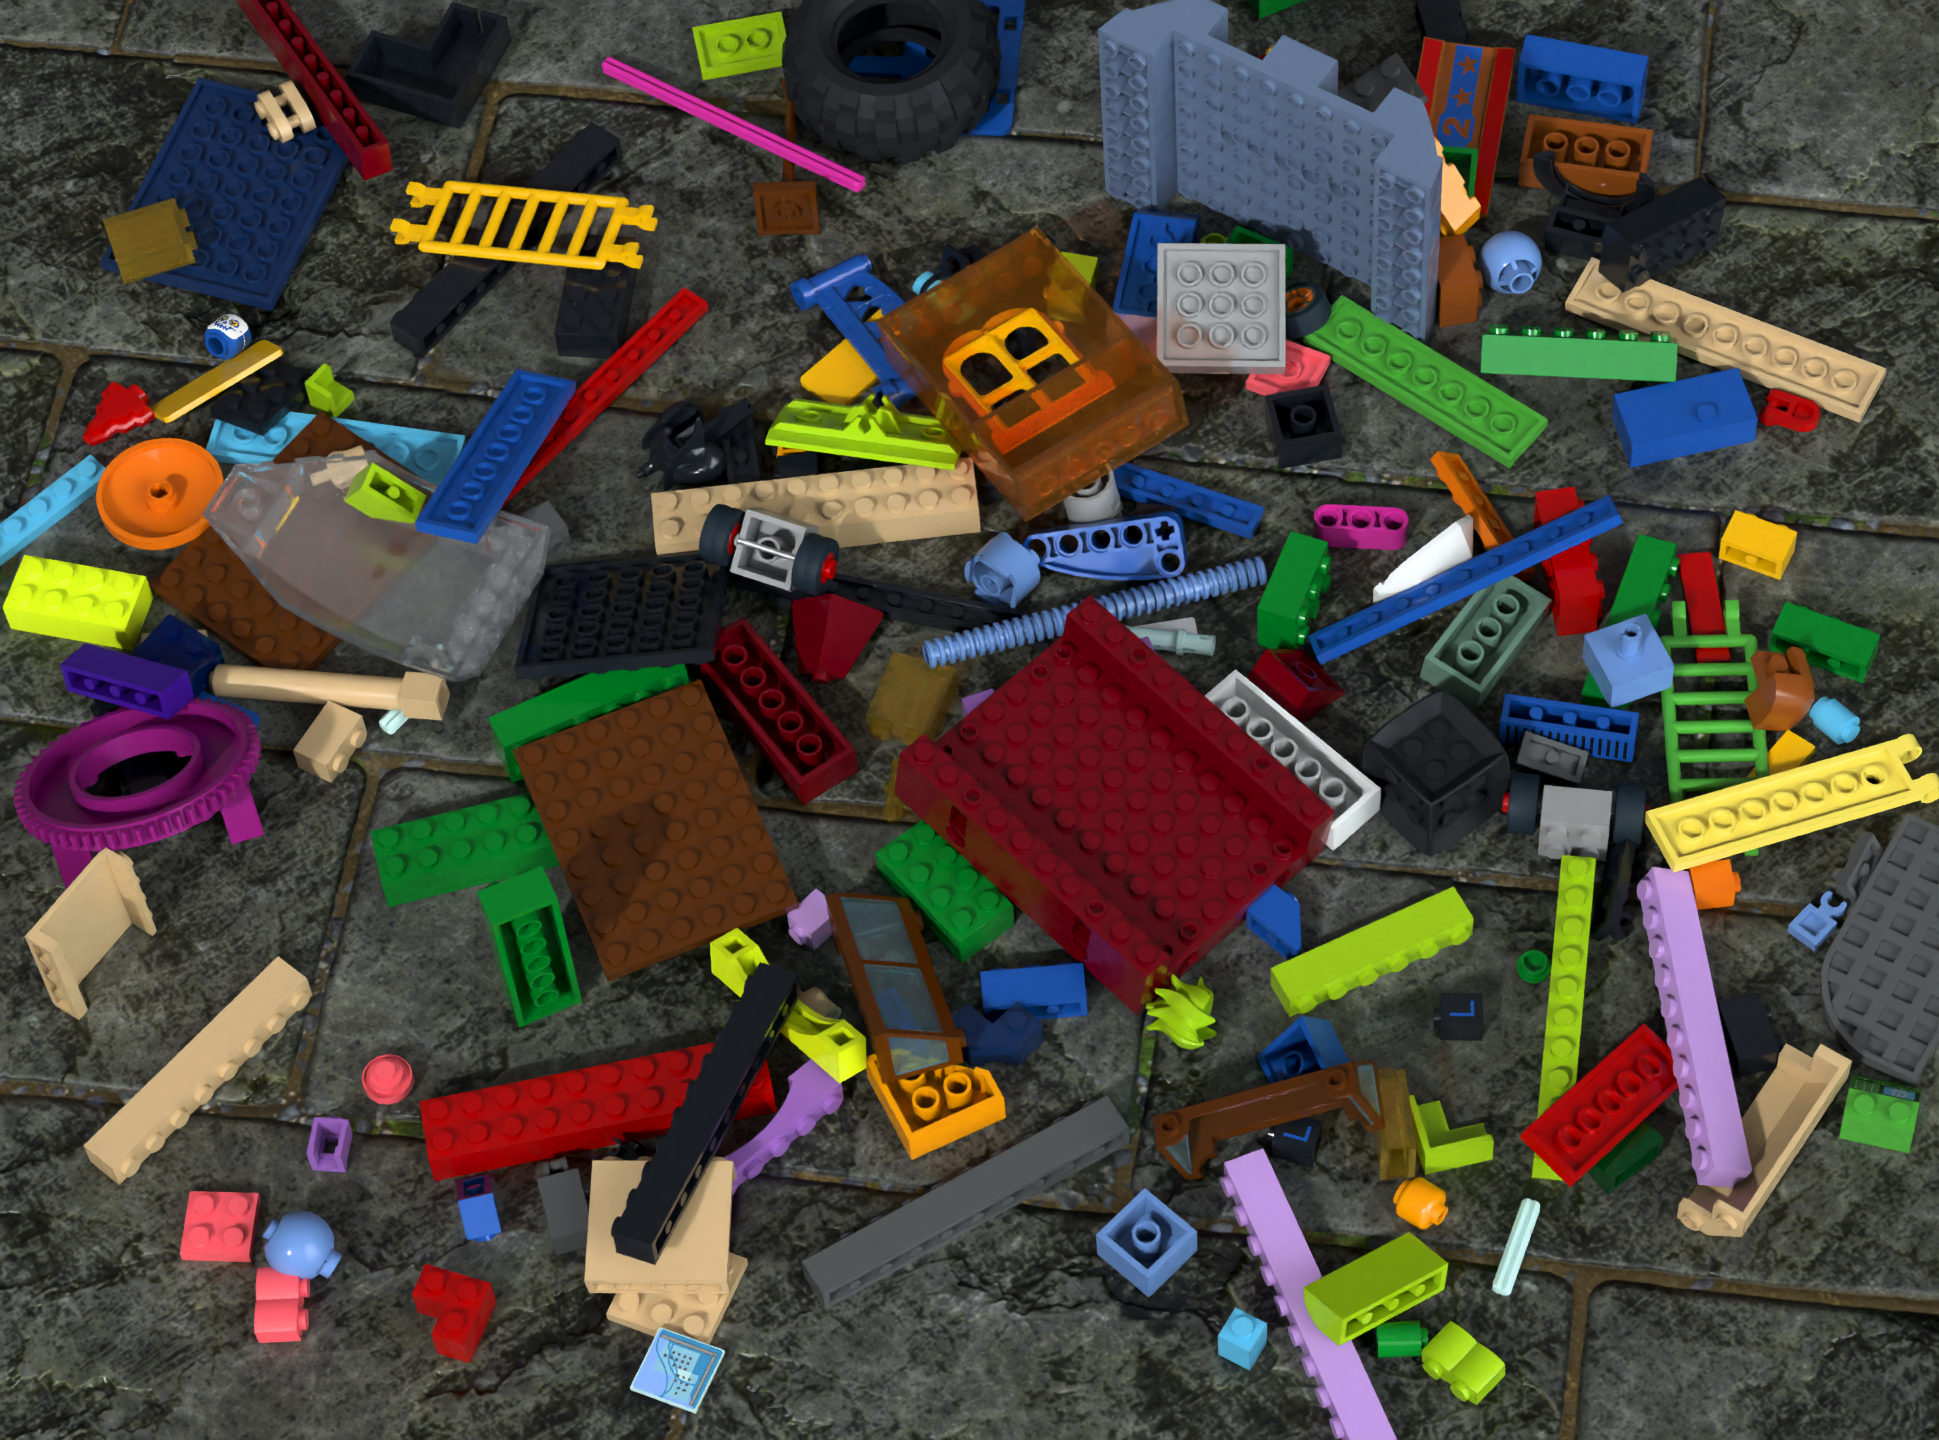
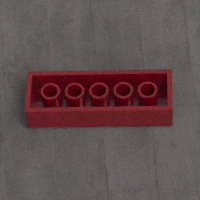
(776, 713)

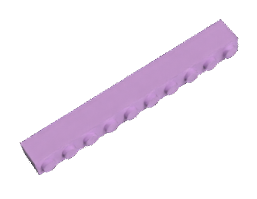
(1694, 1028)
(1289, 1268)

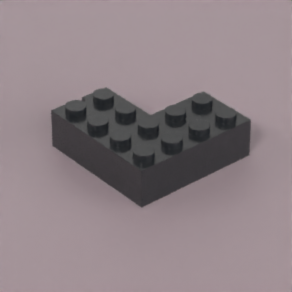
(436, 78)

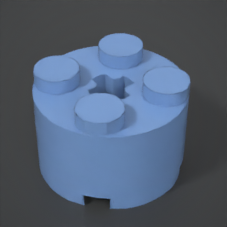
(1003, 571)

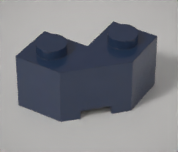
(1006, 1040)

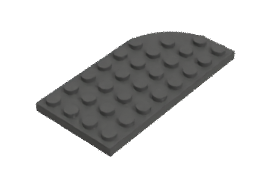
(1885, 960)

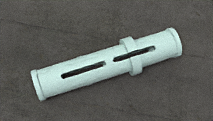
(1177, 641)

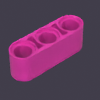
(1375, 523)

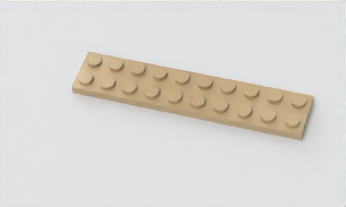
(1732, 341)

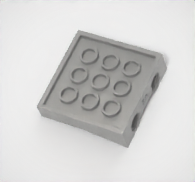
(1221, 308)

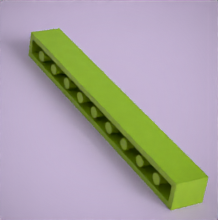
(1566, 988)

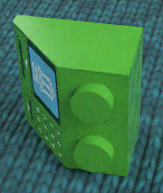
(1880, 1113)

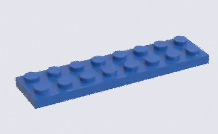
(495, 456)

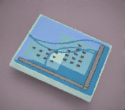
(677, 1370)

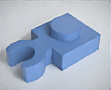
(1816, 924)

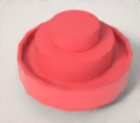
(387, 1079)

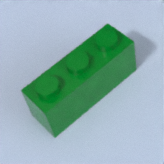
(1826, 641)

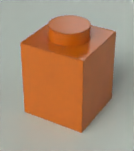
(1714, 884)

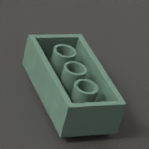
(1485, 640)

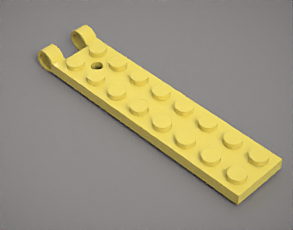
(1789, 804)

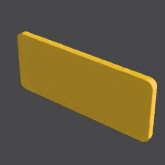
(840, 374)
(216, 381)

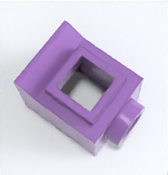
(324, 1130)

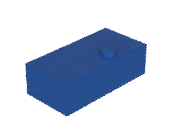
(1582, 78)
(1684, 417)

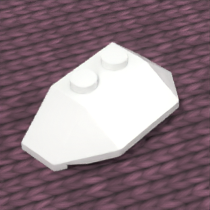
(1439, 555)

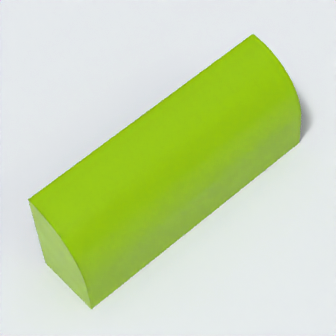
(1375, 1288)

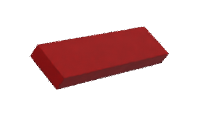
(1702, 604)

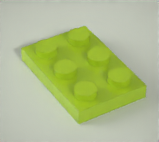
(740, 45)

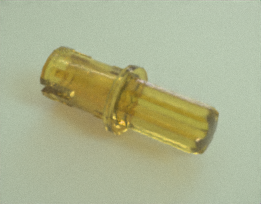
(893, 805)

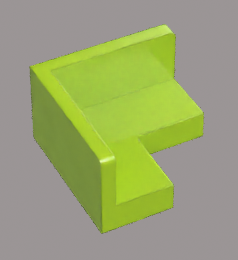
(1445, 1148)

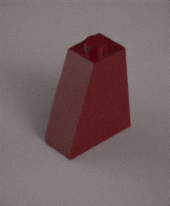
(831, 635)

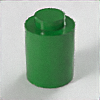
(1400, 1339)

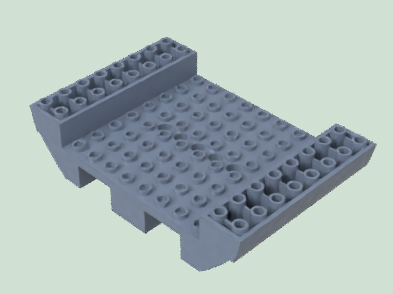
(1274, 150)

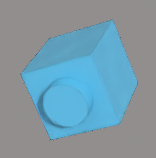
(1242, 1338)

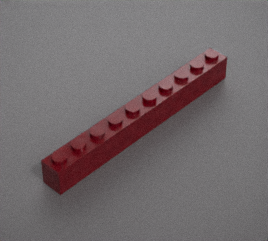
(320, 85)

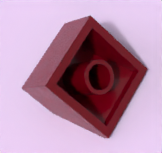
(1295, 682)

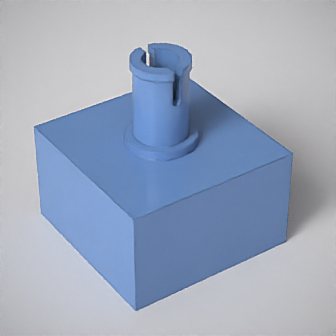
(1628, 661)

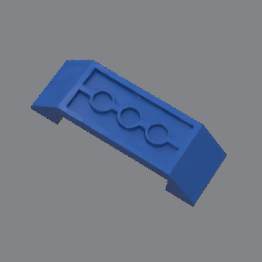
(1137, 284)

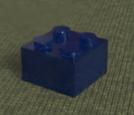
(184, 648)

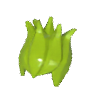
(1184, 1013)

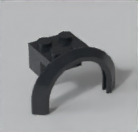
(1581, 218)

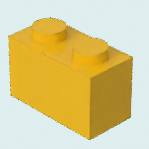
(1757, 544)

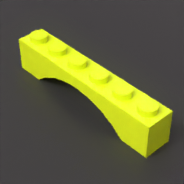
(827, 1041)

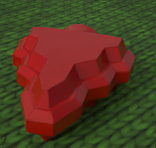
(118, 413)

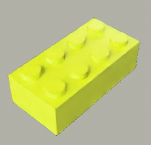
(78, 602)

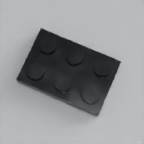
(262, 398)

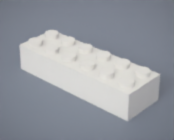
(1302, 753)

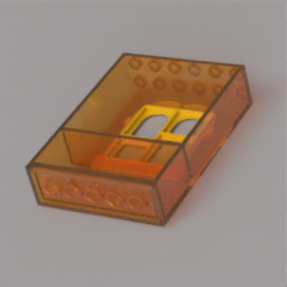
(1059, 431)

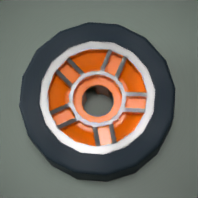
(1305, 309)

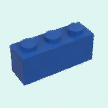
(1042, 990)

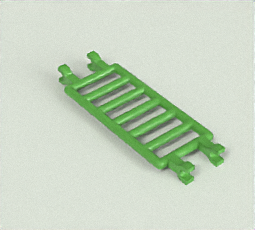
(1669, 699)

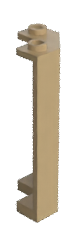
(1774, 1134)

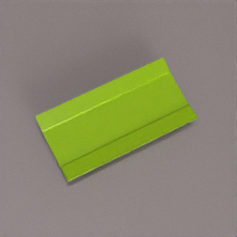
(865, 433)

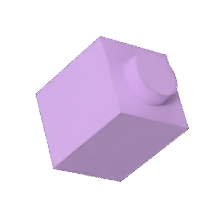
(810, 921)

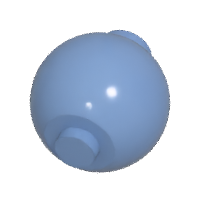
(1510, 262)
(301, 1245)

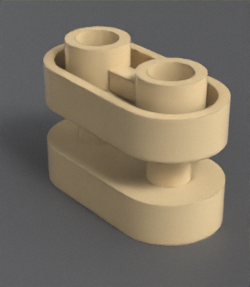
(270, 108)

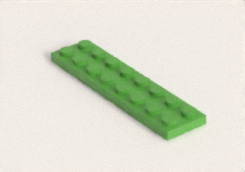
(1427, 382)

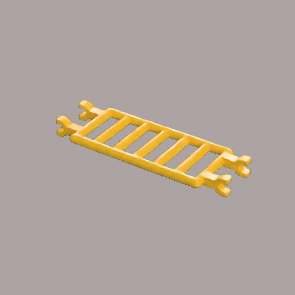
(607, 250)

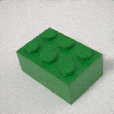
(1293, 593)

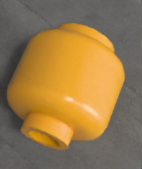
(1420, 1203)

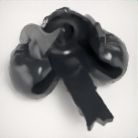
(685, 447)

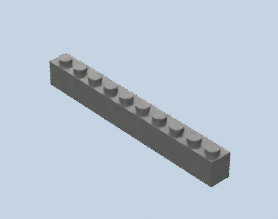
(965, 1201)

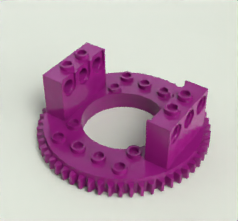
(216, 778)

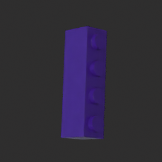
(127, 681)

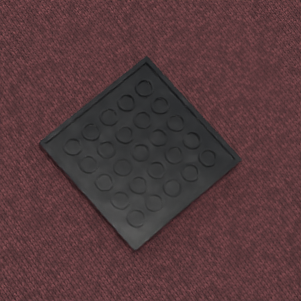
(622, 615)

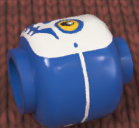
(227, 336)

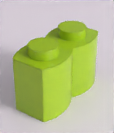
(1462, 1363)

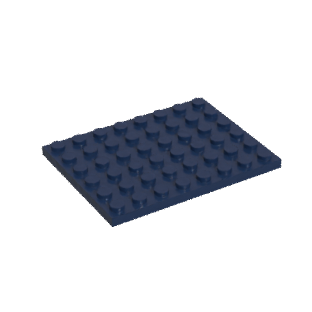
(242, 193)

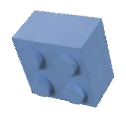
(1146, 1242)

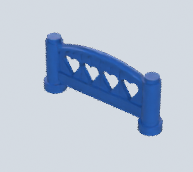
(830, 291)

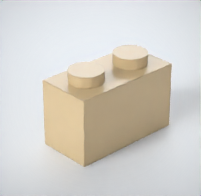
(330, 741)

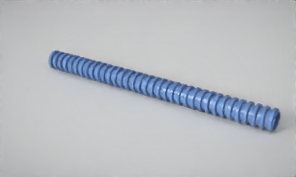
(1120, 605)

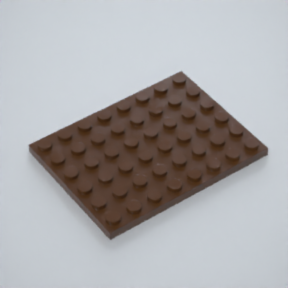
(229, 602)
(655, 830)

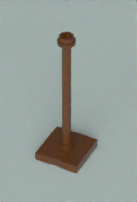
(787, 205)

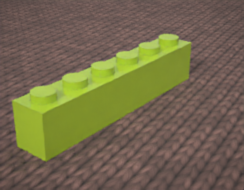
(1372, 952)

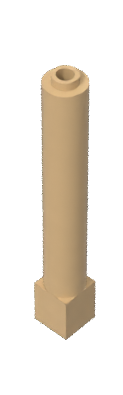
(415, 695)

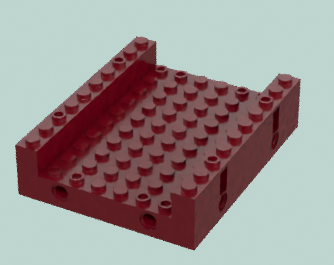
(1115, 806)

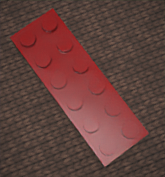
(1604, 1106)

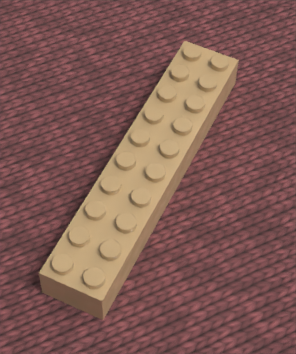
(846, 505)

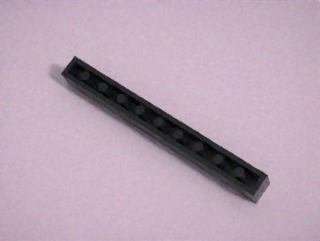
(469, 279)
(705, 1114)

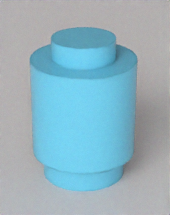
(1835, 720)

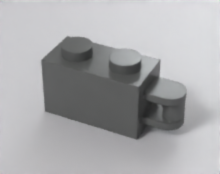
(565, 1205)

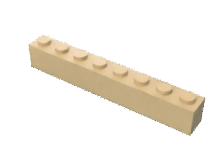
(198, 1070)

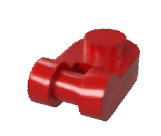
(1801, 413)

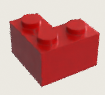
(460, 1306)

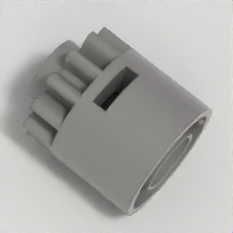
(1095, 502)

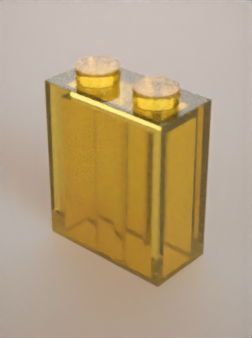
(150, 240)
(910, 700)
(1397, 1142)

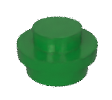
(1533, 966)

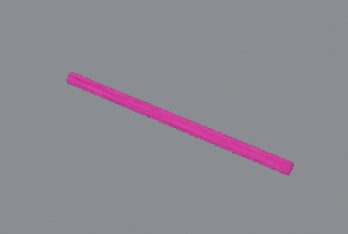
(734, 124)

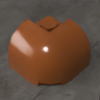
(1783, 692)

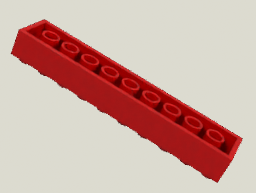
(568, 1112)

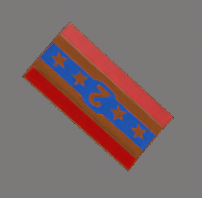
(1468, 101)

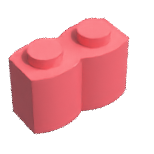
(279, 1306)

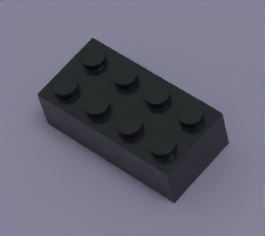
(1662, 234)
(595, 305)

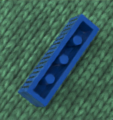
(1594, 729)

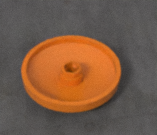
(158, 492)

